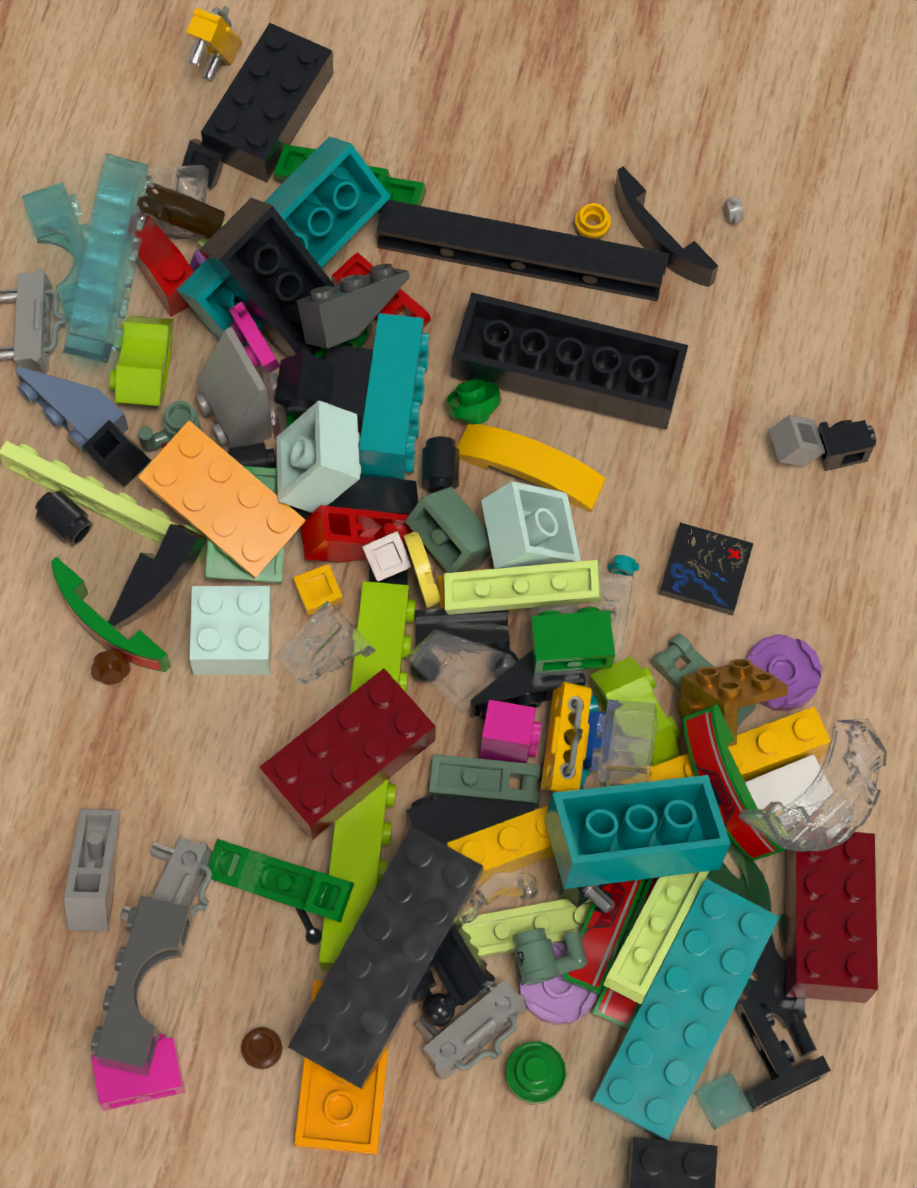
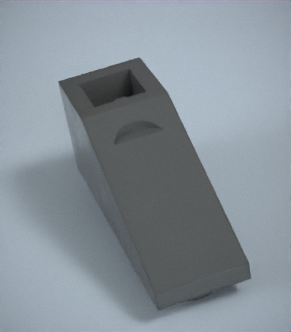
(345, 310)

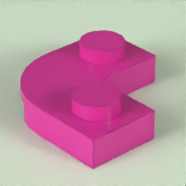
(246, 329)

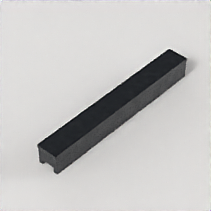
(522, 250)

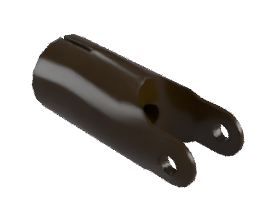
(182, 211)

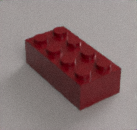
(348, 753)
(832, 921)

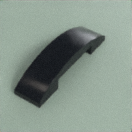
(689, 262)
(376, 494)

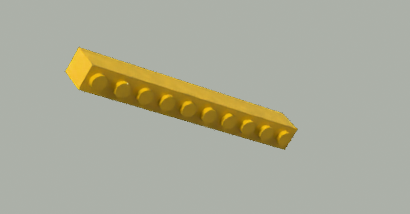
(757, 752)

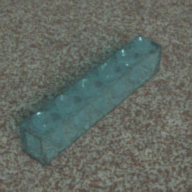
(106, 260)

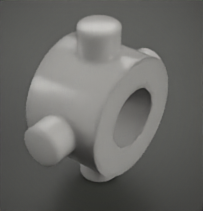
(733, 210)

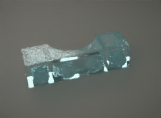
(56, 223)

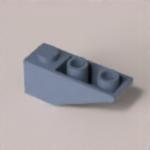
(70, 404)

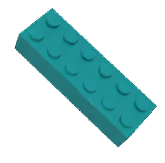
(321, 204)
(685, 1010)

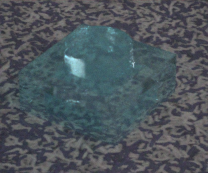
(723, 1101)

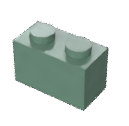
(450, 531)

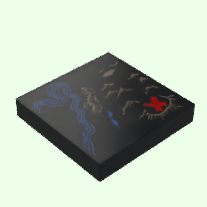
(706, 569)

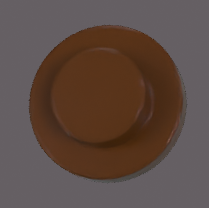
(110, 667)
(261, 1048)

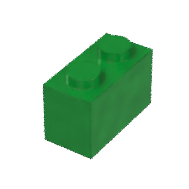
(572, 640)

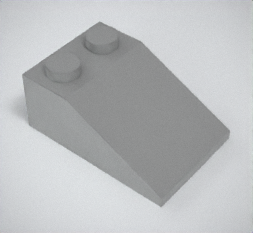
(233, 395)

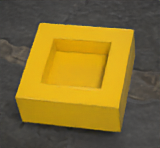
(316, 588)

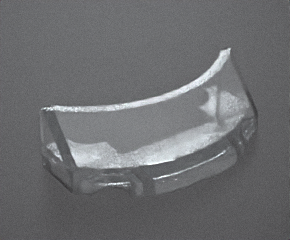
(836, 799)

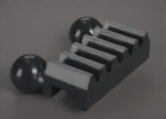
(485, 628)
(462, 975)

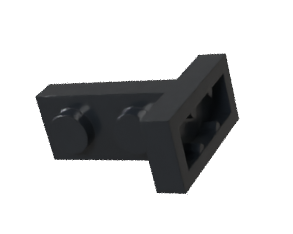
(775, 1057)

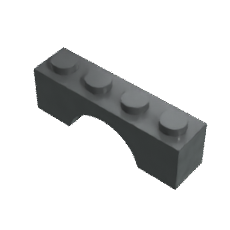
(156, 934)

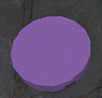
(791, 663)

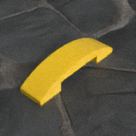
(531, 461)

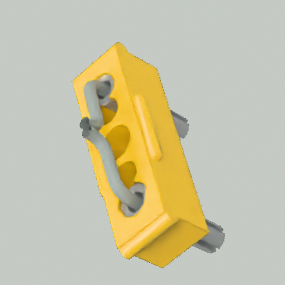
(214, 37)
(569, 718)

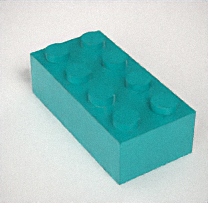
(394, 397)
(636, 831)

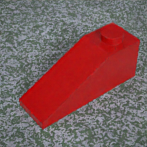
(162, 266)
(340, 532)

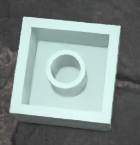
(318, 457)
(529, 526)
(231, 630)

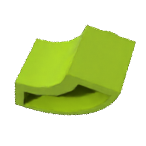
(143, 361)
(632, 683)

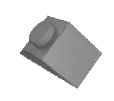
(92, 871)

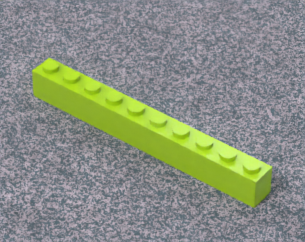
(363, 829)

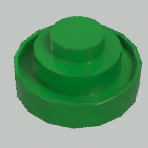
(473, 401)
(535, 1072)

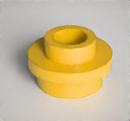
(593, 212)

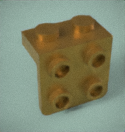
(729, 687)

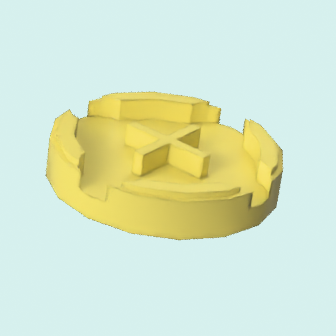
(422, 569)

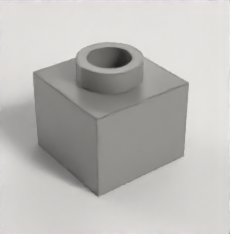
(796, 441)

